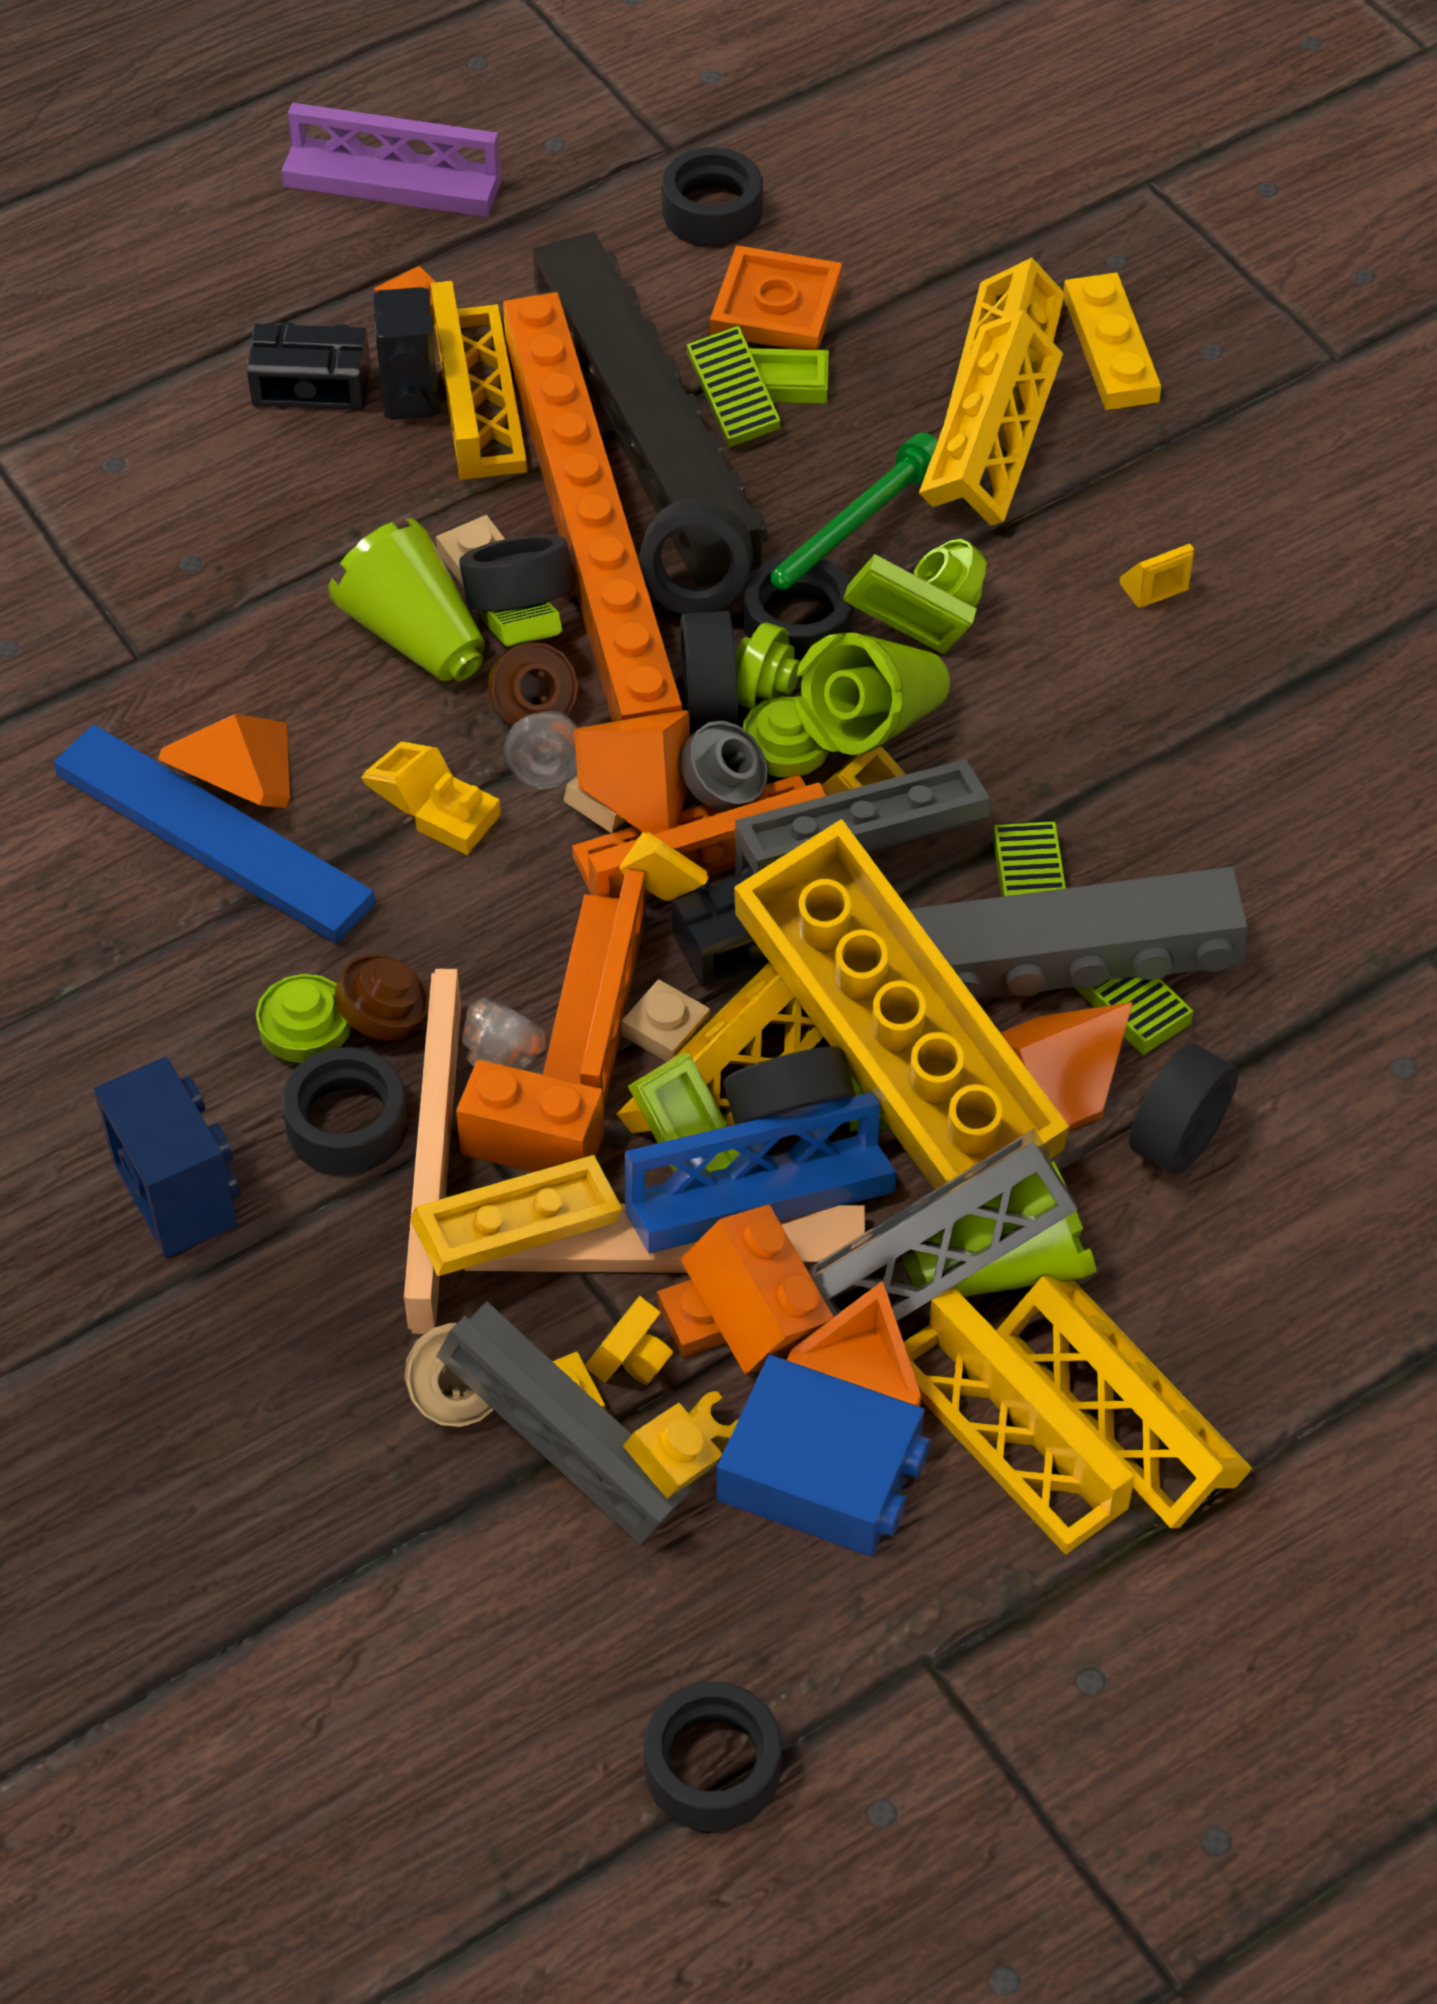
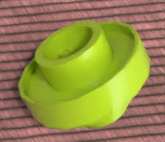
(955, 569)
(765, 666)
(783, 738)
(301, 1018)

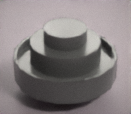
(723, 766)

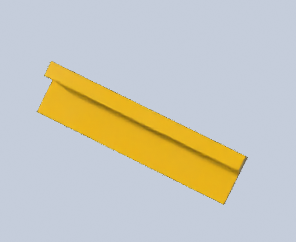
(1026, 289)
(456, 357)
(983, 405)
(736, 1027)
(1141, 1386)
(1033, 1409)

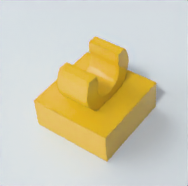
(457, 814)
(630, 1346)

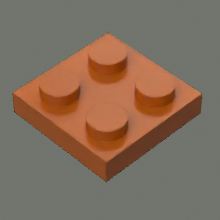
(777, 298)

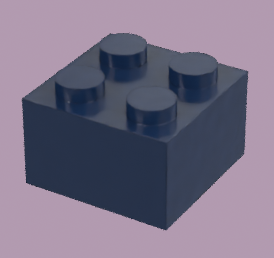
(169, 1155)

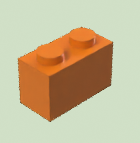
(528, 1118)
(755, 1287)

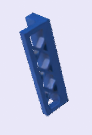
(795, 1184)

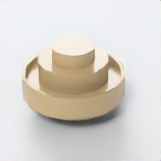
(438, 1390)

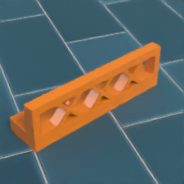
(701, 836)
(598, 986)

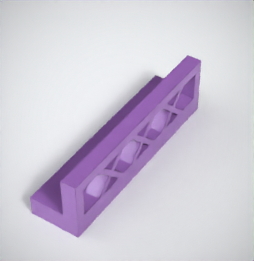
(394, 170)

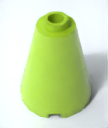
(410, 601)
(866, 690)
(1051, 1253)

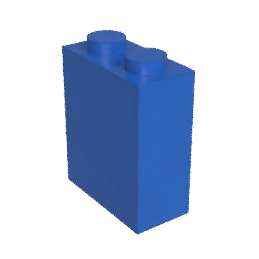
(822, 1456)

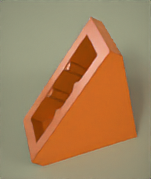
(239, 756)
(636, 768)
(1073, 1057)
(863, 1348)

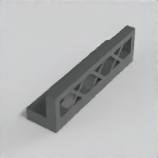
(875, 814)
(940, 1210)
(556, 1418)

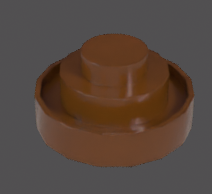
(531, 681)
(381, 997)

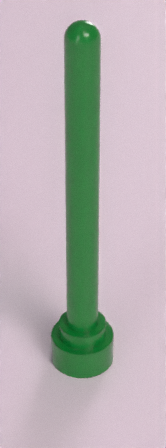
(909, 468)

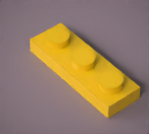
(1111, 341)
(515, 1215)

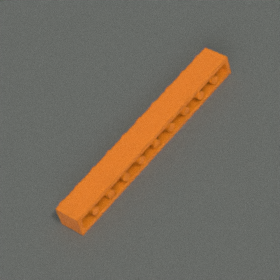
(588, 511)

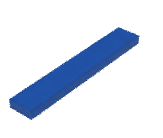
(215, 833)

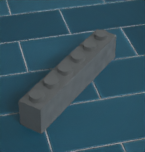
(1091, 933)

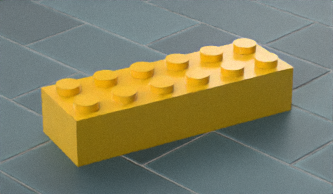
(893, 1006)

